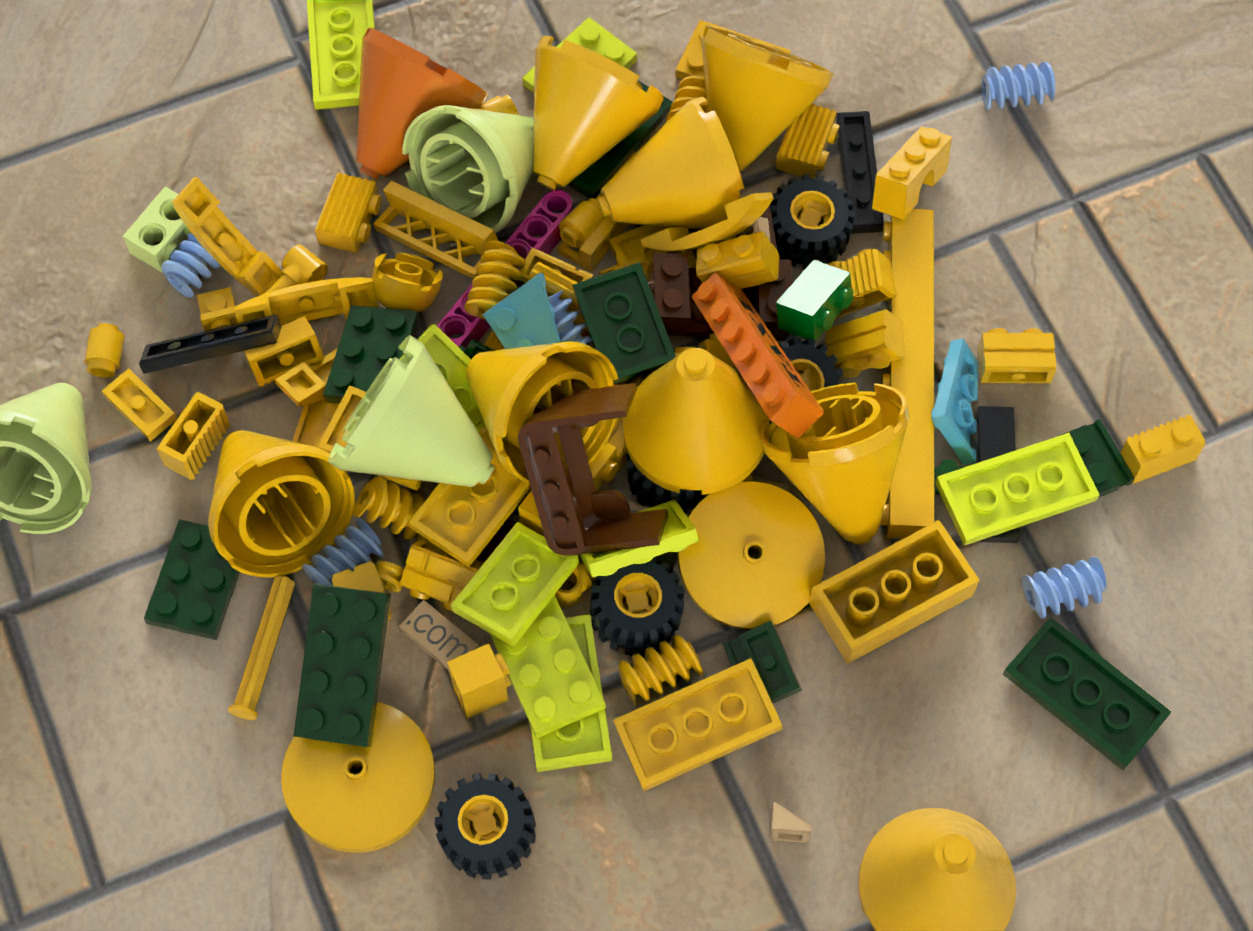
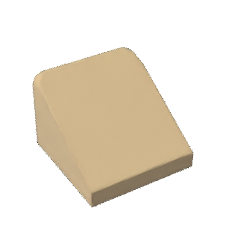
(787, 826)

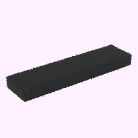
(859, 168)
(210, 344)
(994, 439)

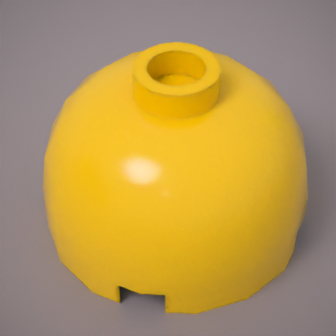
(405, 282)

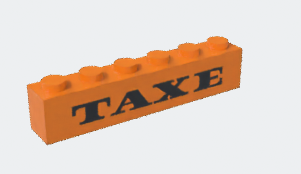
(757, 355)

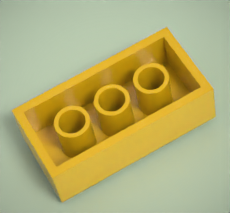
(893, 591)

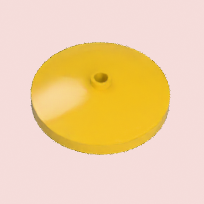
(745, 589)
(364, 808)

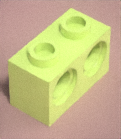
(154, 226)

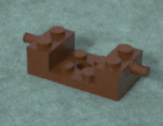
(675, 282)

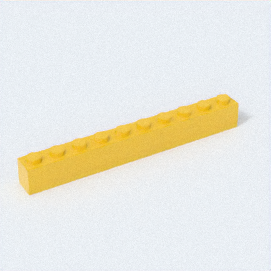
(912, 264)

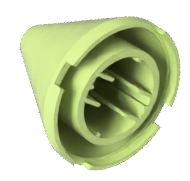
(471, 161)
(413, 427)
(44, 459)

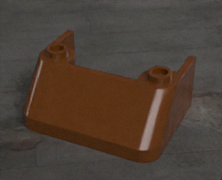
(569, 507)

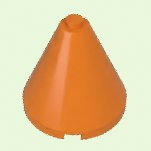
(395, 90)

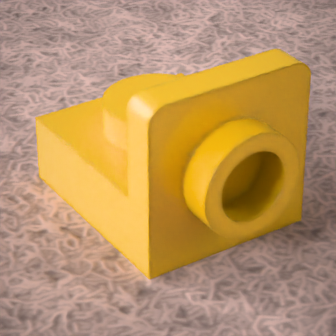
(217, 308)

